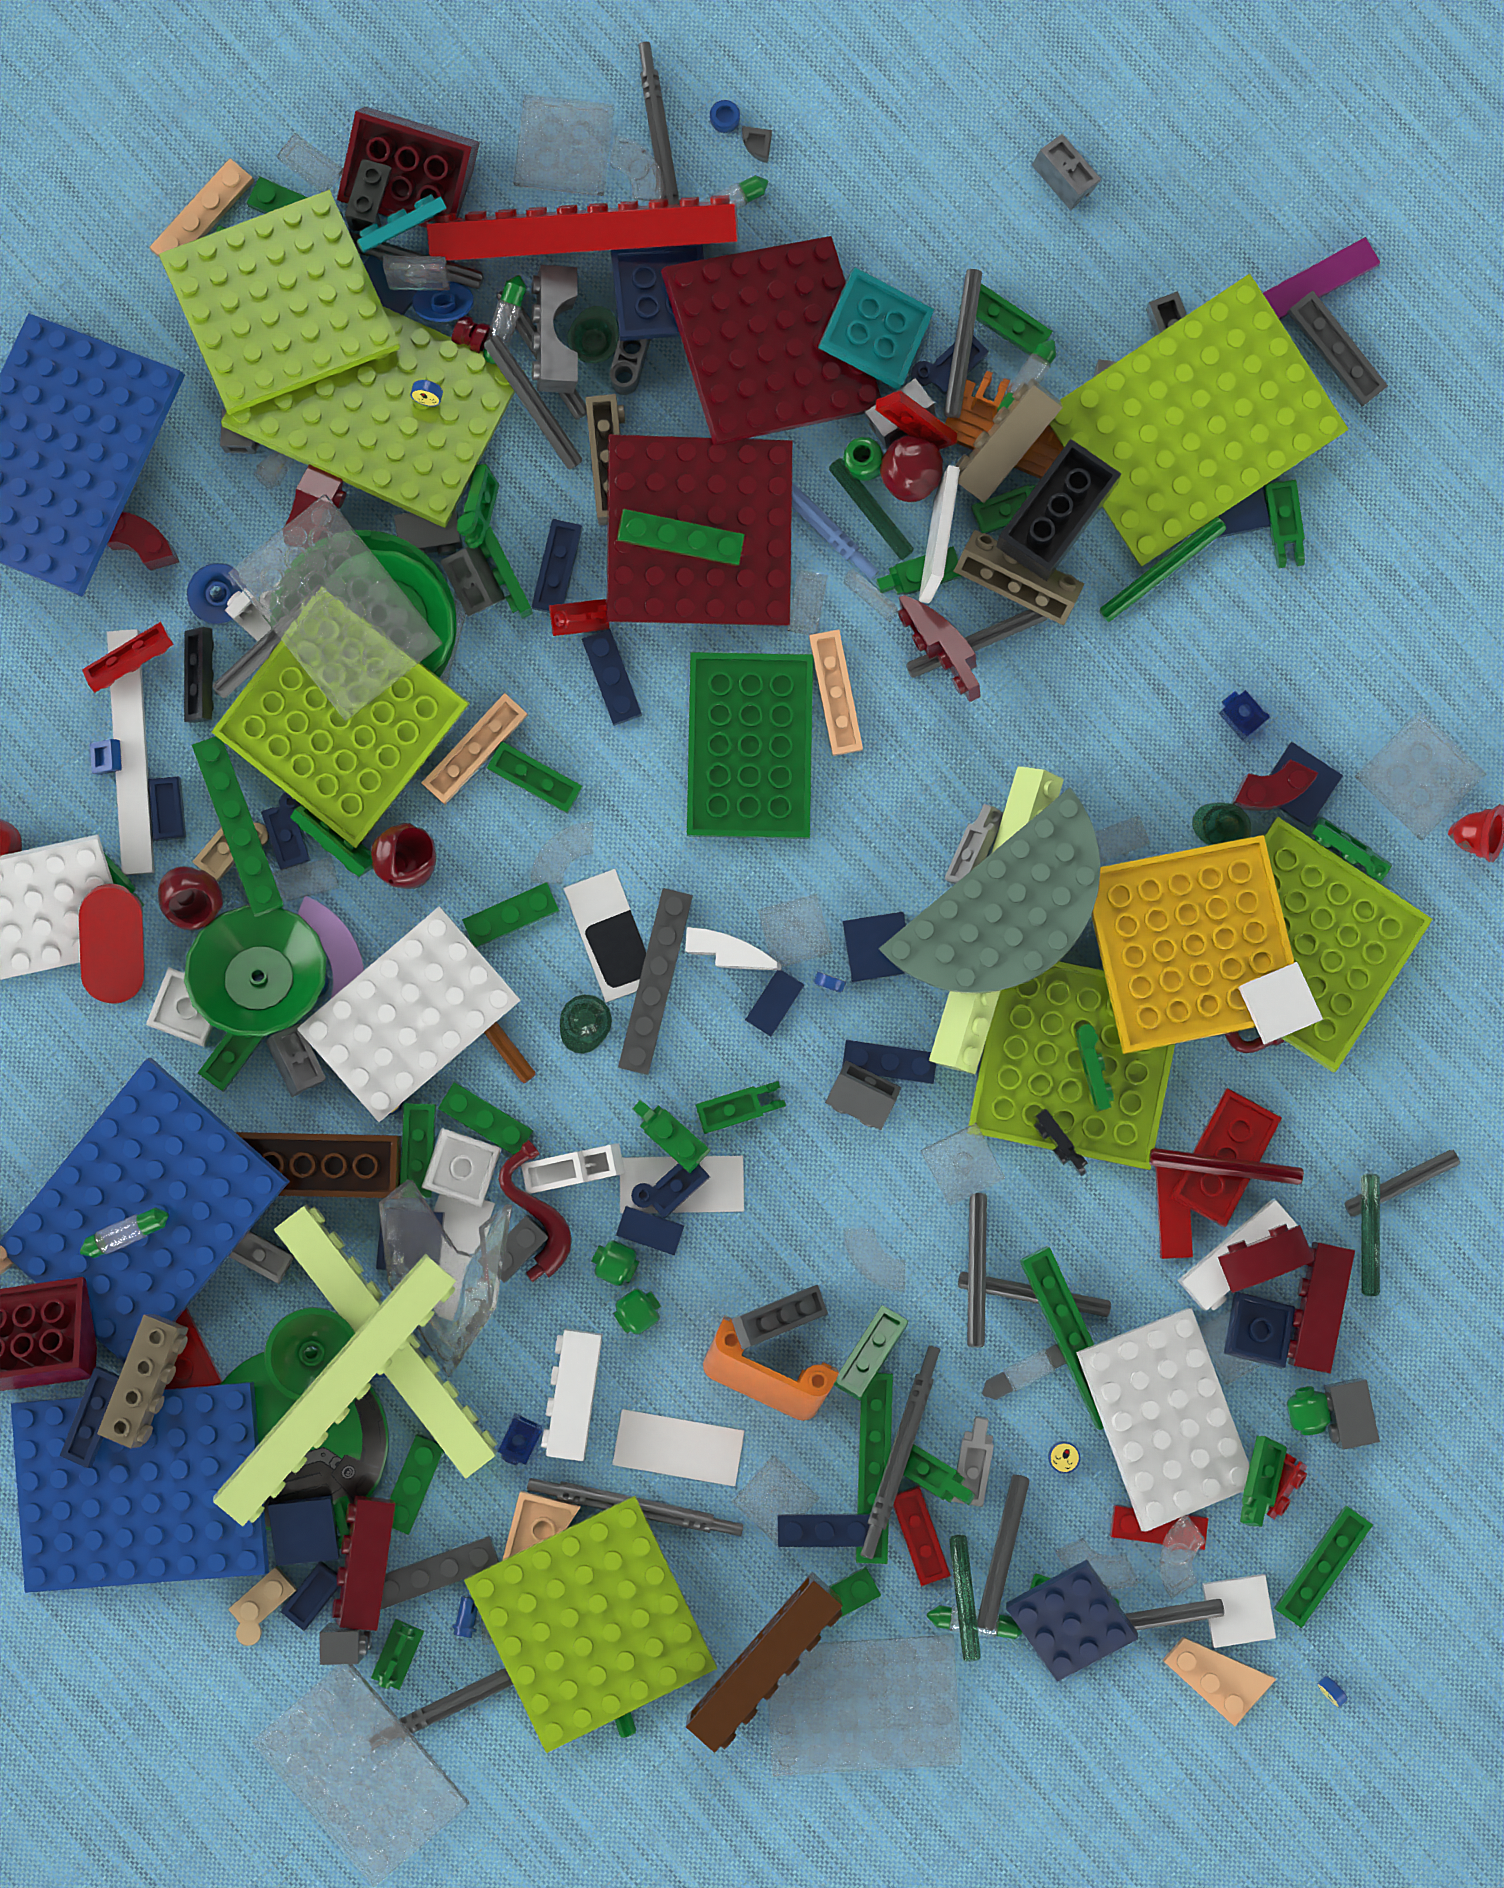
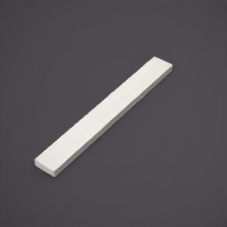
(132, 780)

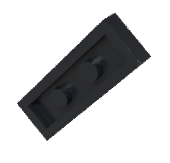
(198, 675)

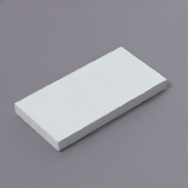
(939, 534)

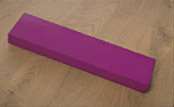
(1323, 276)

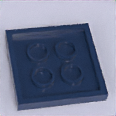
(641, 291)
(1072, 1620)

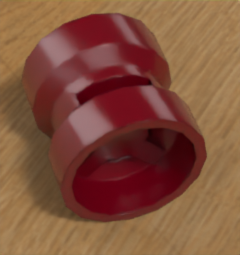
(470, 333)

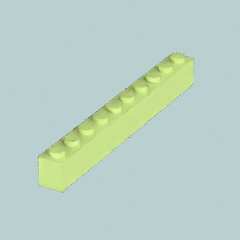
(969, 1015)
(410, 1371)
(334, 1390)

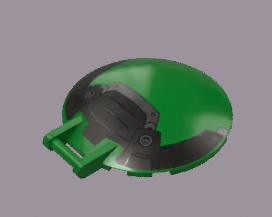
(345, 1463)

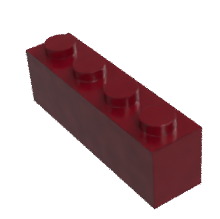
(1320, 1308)
(365, 1563)

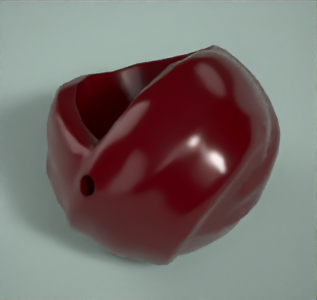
(911, 468)
(404, 856)
(189, 897)

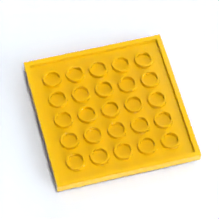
(1184, 937)

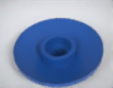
(442, 304)
(211, 607)

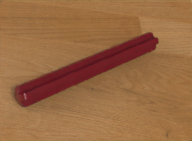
(1226, 1166)

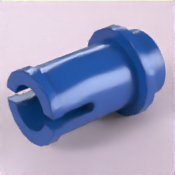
(466, 1618)

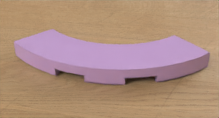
(336, 941)

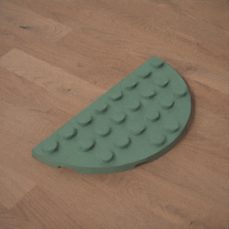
(1011, 910)

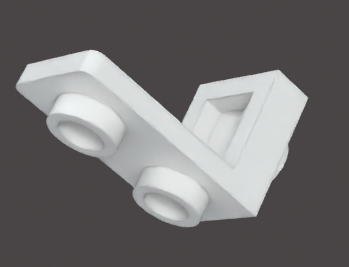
(247, 615)

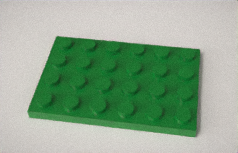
(749, 745)

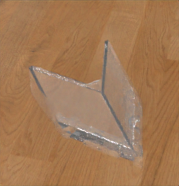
(412, 1231)

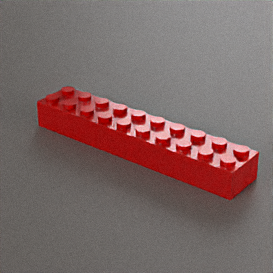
(583, 230)

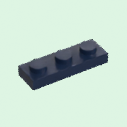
(557, 565)
(611, 677)
(891, 1061)
(82, 1440)
(822, 1530)

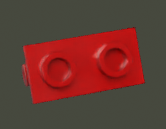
(578, 617)
(1291, 1478)

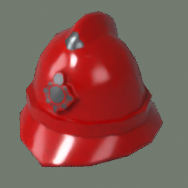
(1480, 833)

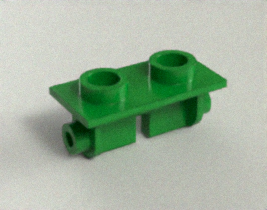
(397, 1655)

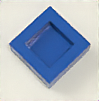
(105, 756)

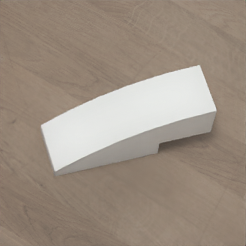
(729, 950)
(573, 1168)

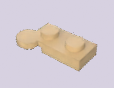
(216, 855)
(259, 1603)

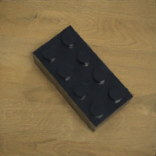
(1058, 510)

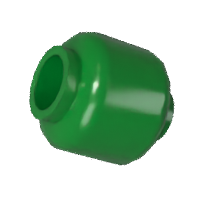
(855, 456)
(615, 1263)
(637, 1311)
(1308, 1411)

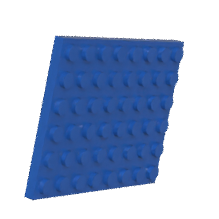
(72, 446)
(141, 1154)
(142, 1508)

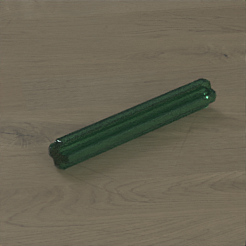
(871, 509)
(1370, 1234)
(964, 1598)

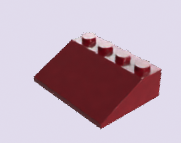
(419, 157)
(46, 1334)

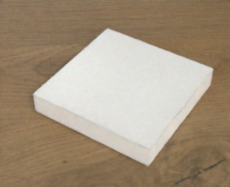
(1280, 1003)
(175, 1013)
(461, 1167)
(1245, 1608)

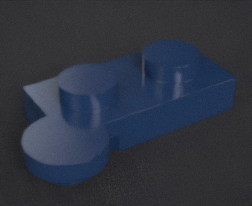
(939, 372)
(285, 833)
(669, 1190)

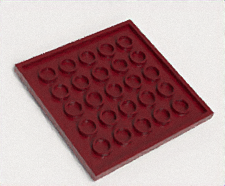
(755, 338)
(721, 486)

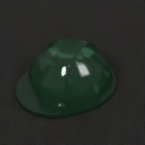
(594, 335)
(1221, 823)
(584, 1023)

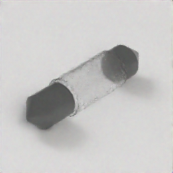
(1024, 1372)

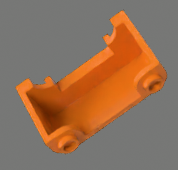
(794, 1398)

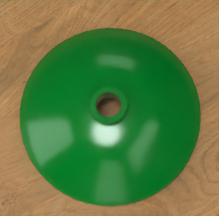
(286, 1346)

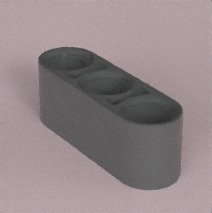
(628, 363)

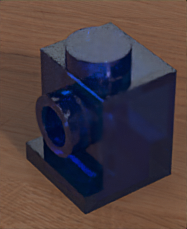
(1242, 725)
(516, 1453)

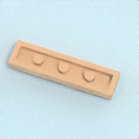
(205, 208)
(835, 692)
(474, 748)

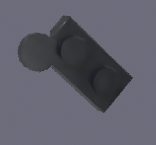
(1064, 1150)

